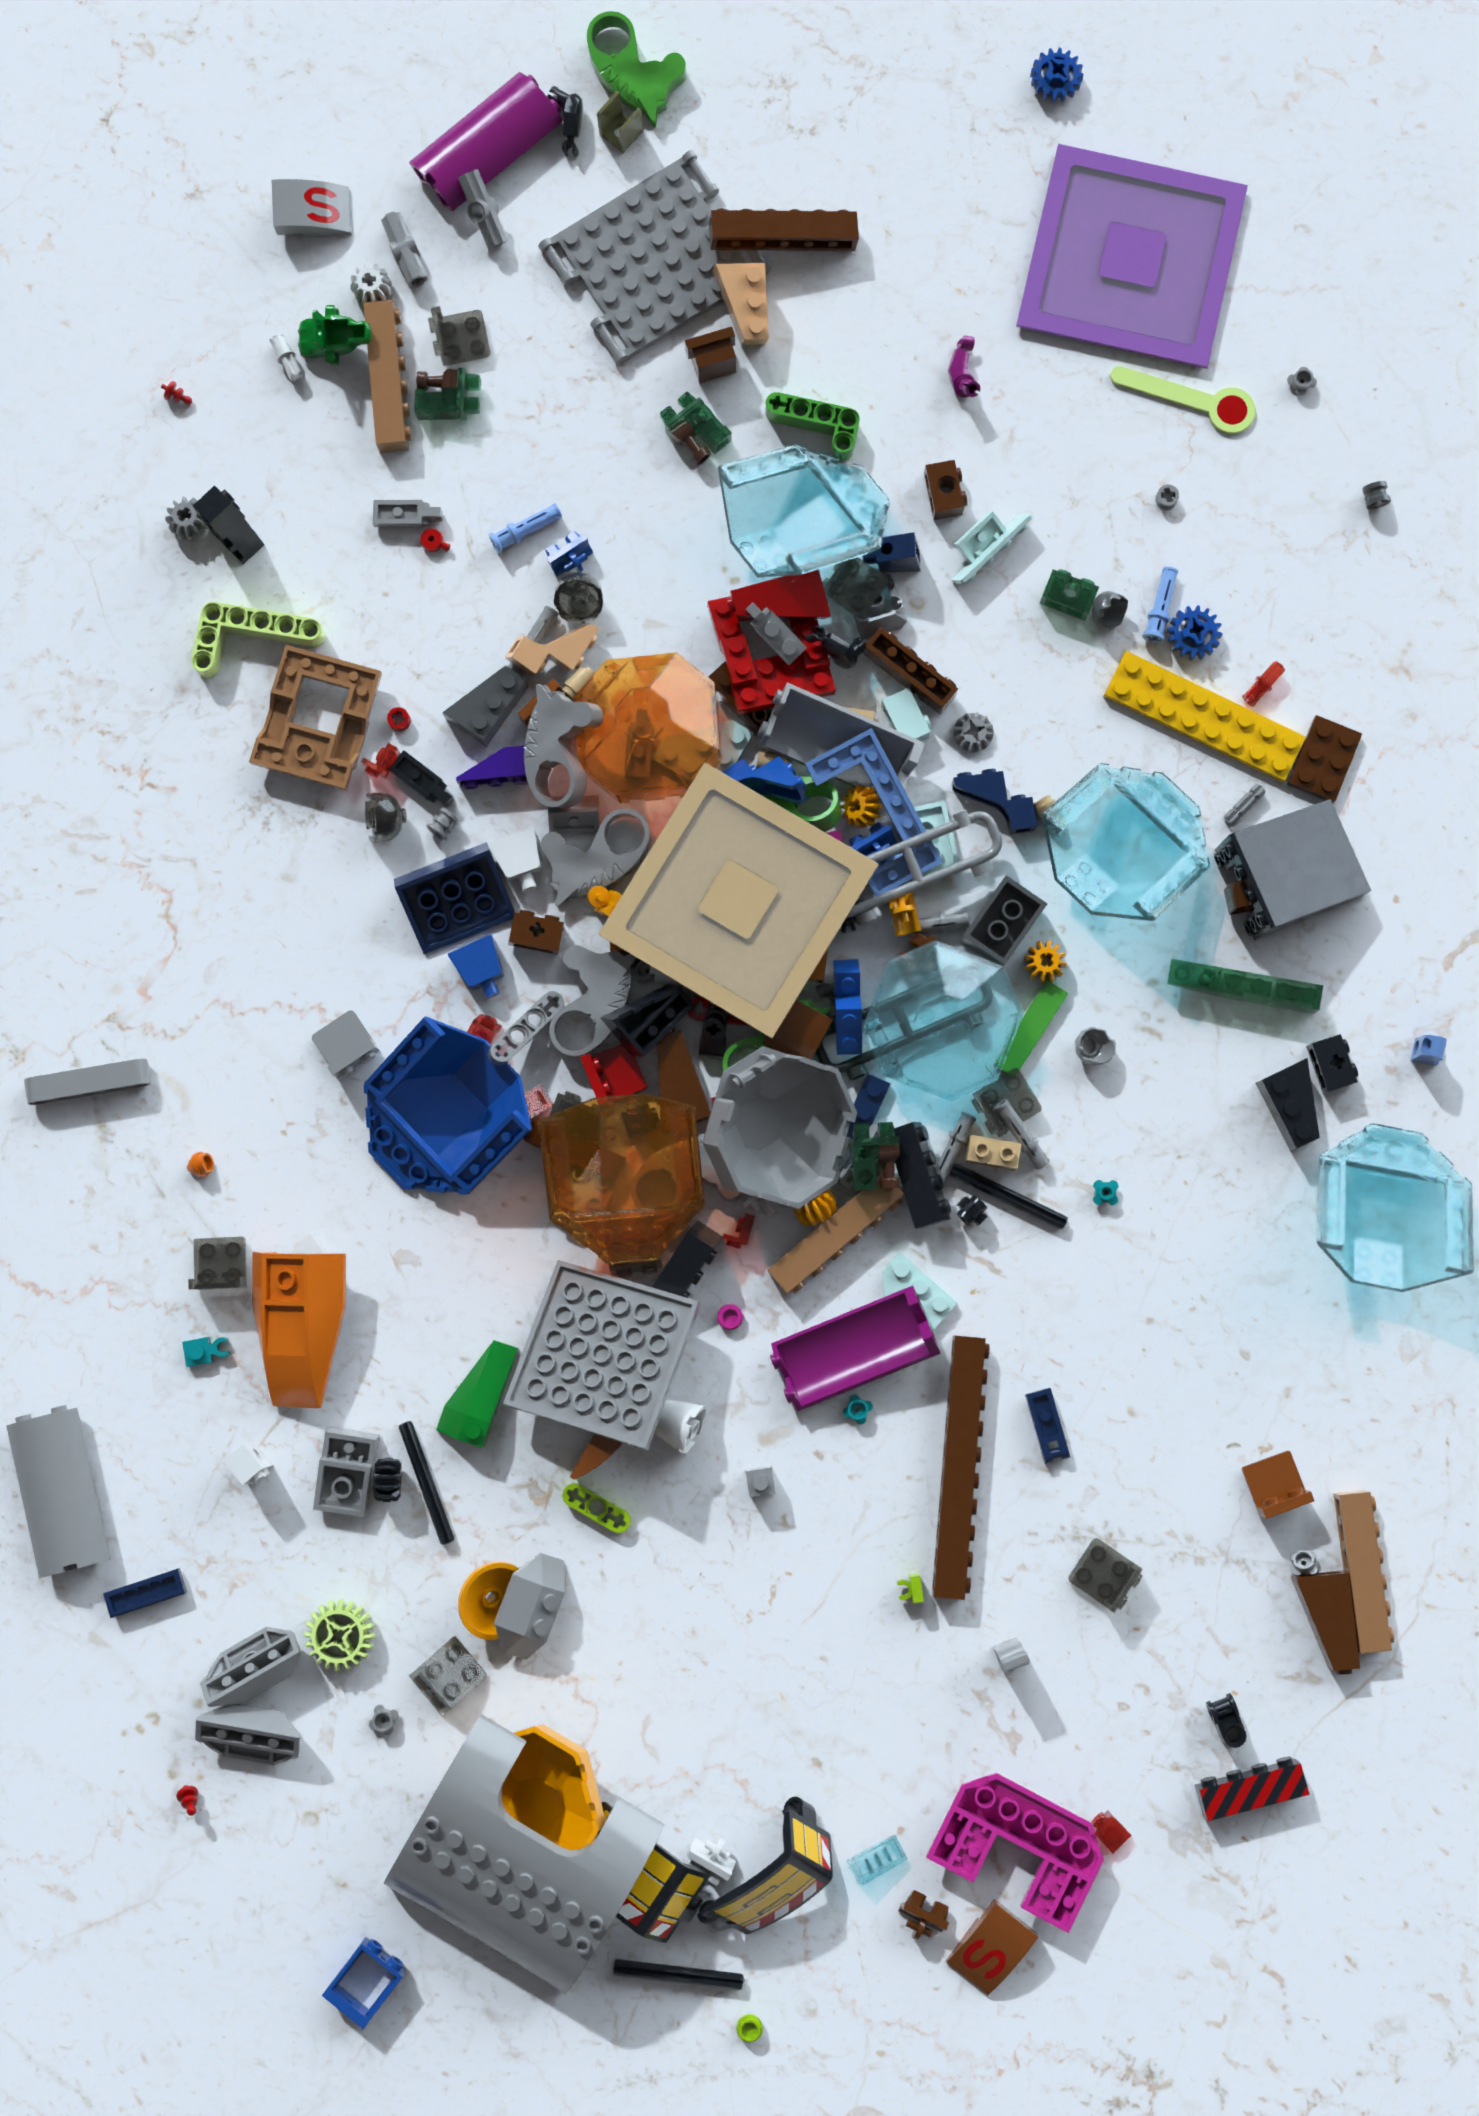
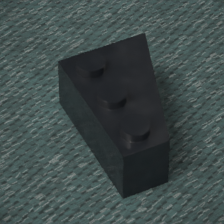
(228, 523)
(1292, 1104)
(688, 1260)

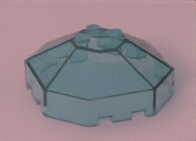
(942, 1020)

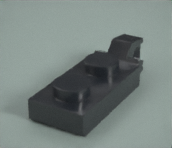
(420, 779)

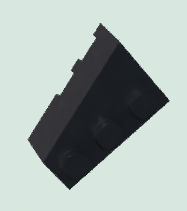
(648, 1019)

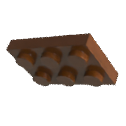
(1324, 758)

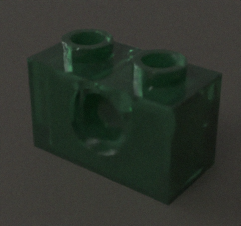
(1074, 606)

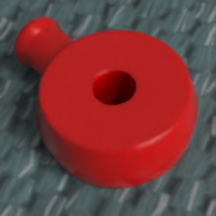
(435, 545)

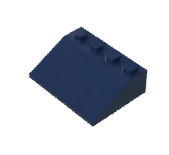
(454, 898)

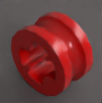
(395, 711)

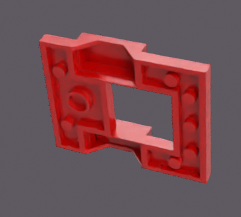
(758, 680)

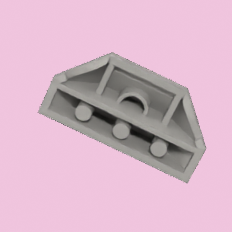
(530, 1606)
(251, 1667)
(249, 1734)

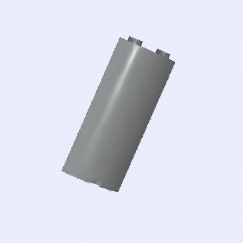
(809, 726)
(58, 1491)

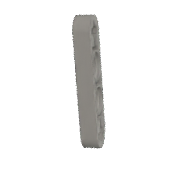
(524, 1026)

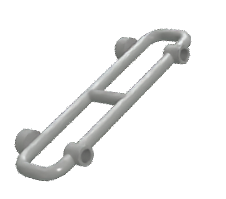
(978, 863)

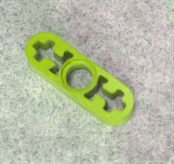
(598, 1518)

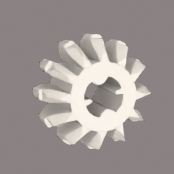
(364, 277)

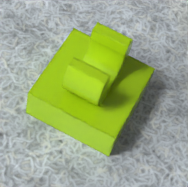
(914, 1588)

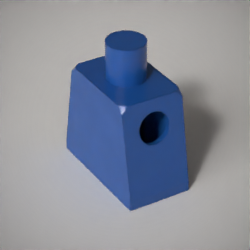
(479, 965)

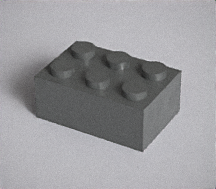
(1003, 921)

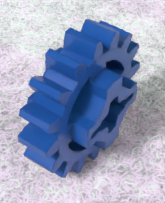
(1057, 78)
(1204, 628)

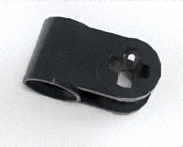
(713, 1036)
(1226, 1716)

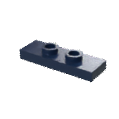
(145, 1593)

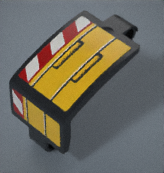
(782, 1885)
(662, 1894)

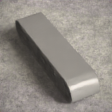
(87, 1081)

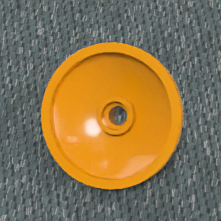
(473, 1608)

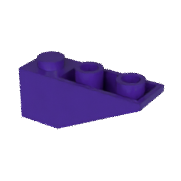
(499, 768)

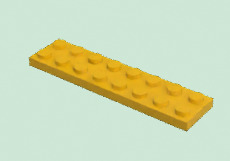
(1204, 716)

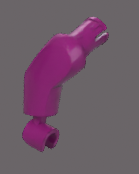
(959, 376)

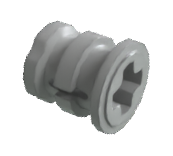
(442, 824)

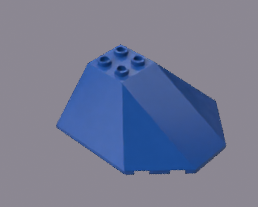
(443, 1110)

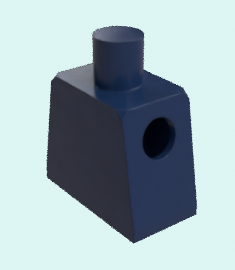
(896, 554)

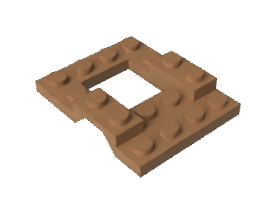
(308, 751)

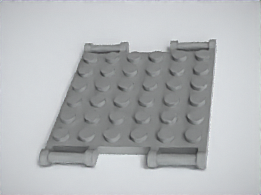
(647, 258)

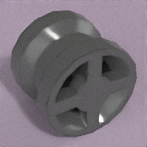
(1376, 494)

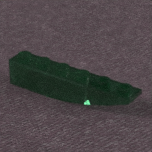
(1246, 986)

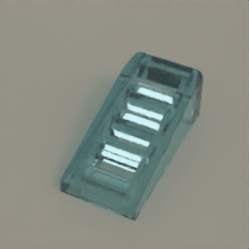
(881, 1868)

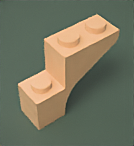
(564, 651)

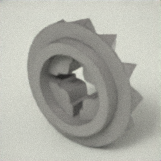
(967, 741)

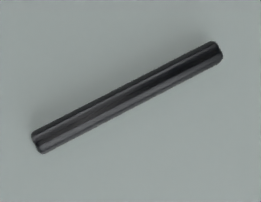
(1008, 1196)
(426, 1483)
(678, 1974)

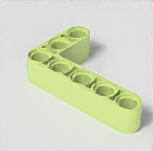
(248, 627)

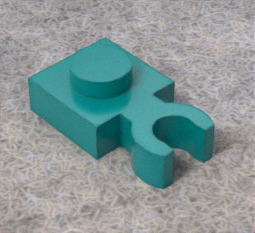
(201, 1351)

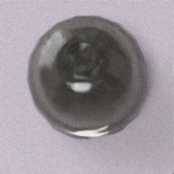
(578, 598)
(383, 816)

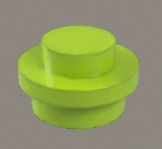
(749, 2028)

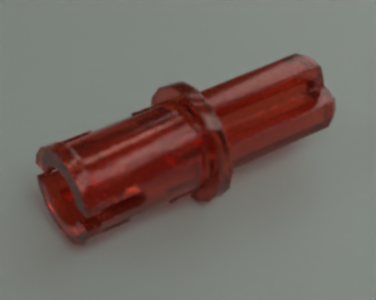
(1263, 683)

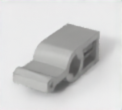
(1011, 1655)

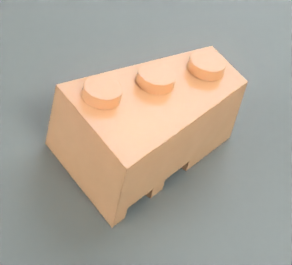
(746, 299)

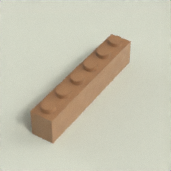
(386, 377)
(832, 1235)
(1362, 1561)

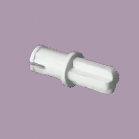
(285, 356)

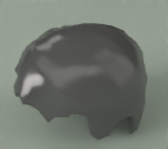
(1109, 609)

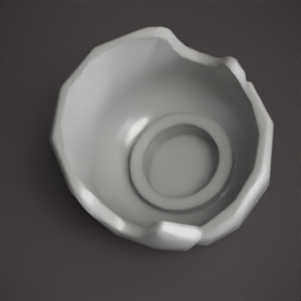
(1094, 1046)

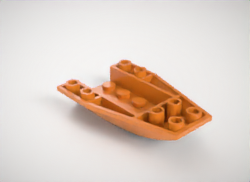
(298, 1321)

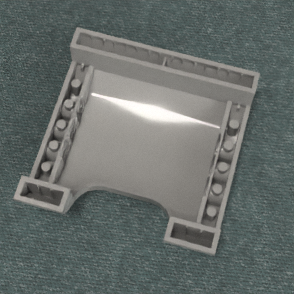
(507, 1881)

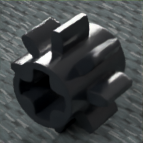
(971, 1210)

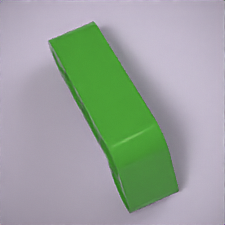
(811, 422)

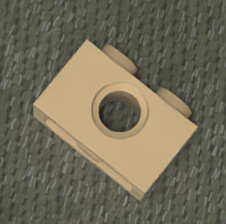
(992, 1152)

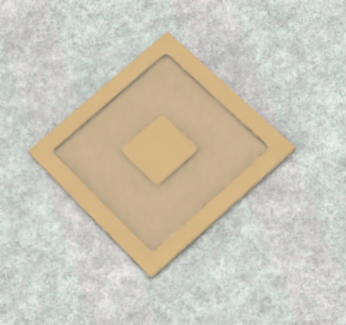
(738, 900)

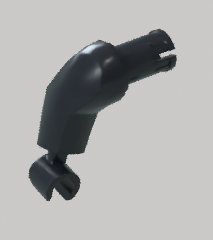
(572, 119)
(841, 652)

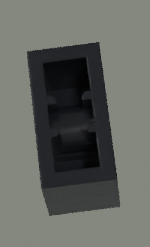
(1330, 1076)

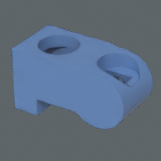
(1429, 1049)

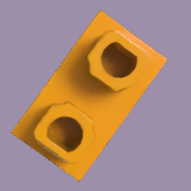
(603, 900)
(905, 915)

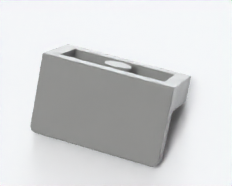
(576, 819)

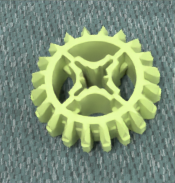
(346, 1644)

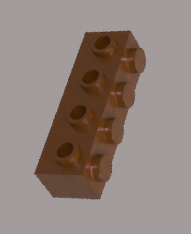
(910, 670)

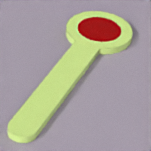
(1228, 410)

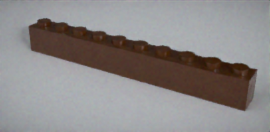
(958, 1467)

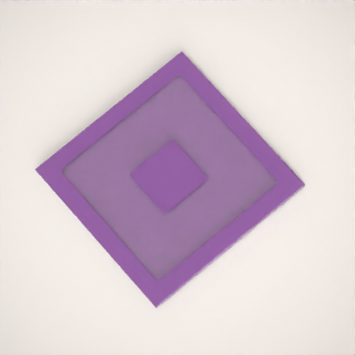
(1132, 256)

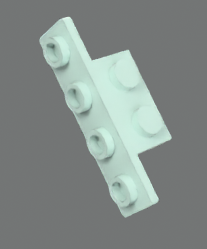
(984, 541)

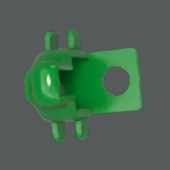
(331, 335)

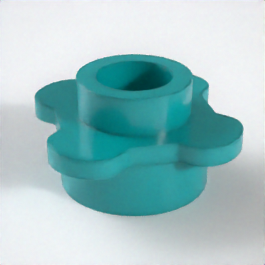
(1110, 1198)
(864, 1406)

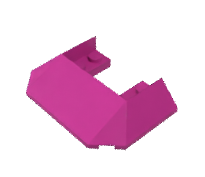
(1032, 1822)

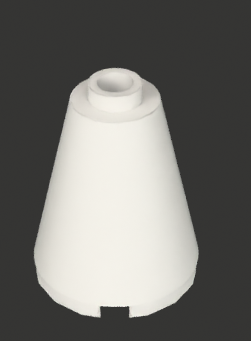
(680, 1424)

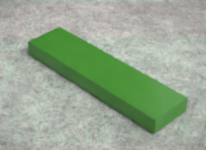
(1034, 1024)

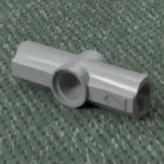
(483, 209)
(404, 249)

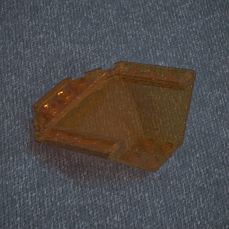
(623, 1173)

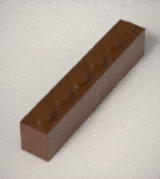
(783, 230)

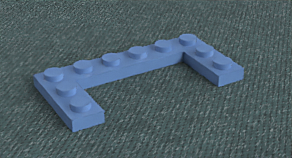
(869, 752)

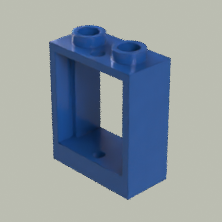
(349, 2004)

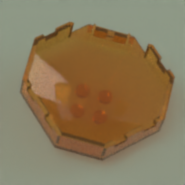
(654, 727)

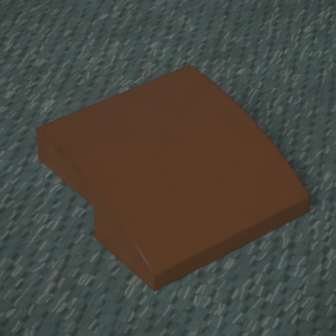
(800, 1032)

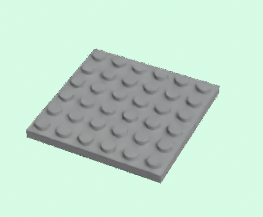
(602, 1354)

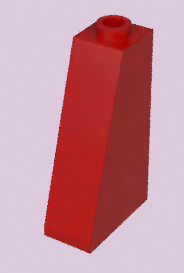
(785, 596)

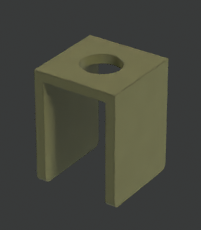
(611, 117)

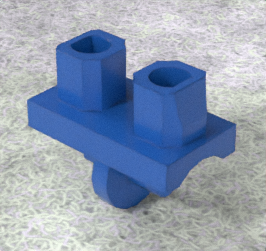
(570, 555)
(880, 838)

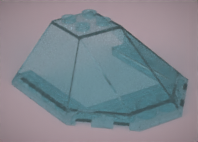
(800, 511)
(1125, 842)
(1394, 1210)

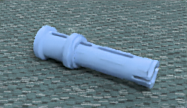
(515, 532)
(1158, 616)

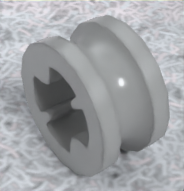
(1162, 502)

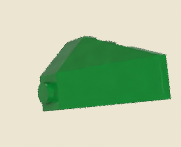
(475, 1402)

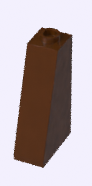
(678, 1074)
(1330, 1612)

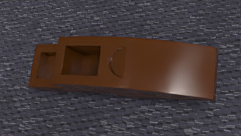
(722, 682)

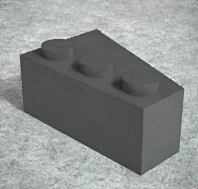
(487, 705)

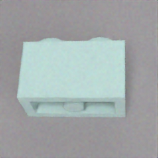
(905, 716)

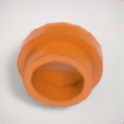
(200, 1164)

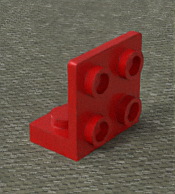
(613, 1072)

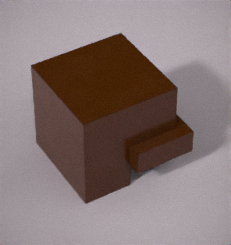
(712, 354)

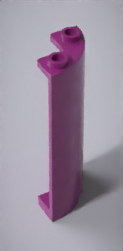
(487, 138)
(854, 1348)

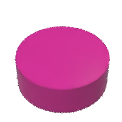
(730, 1317)

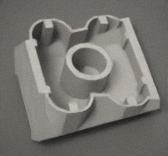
(884, 613)

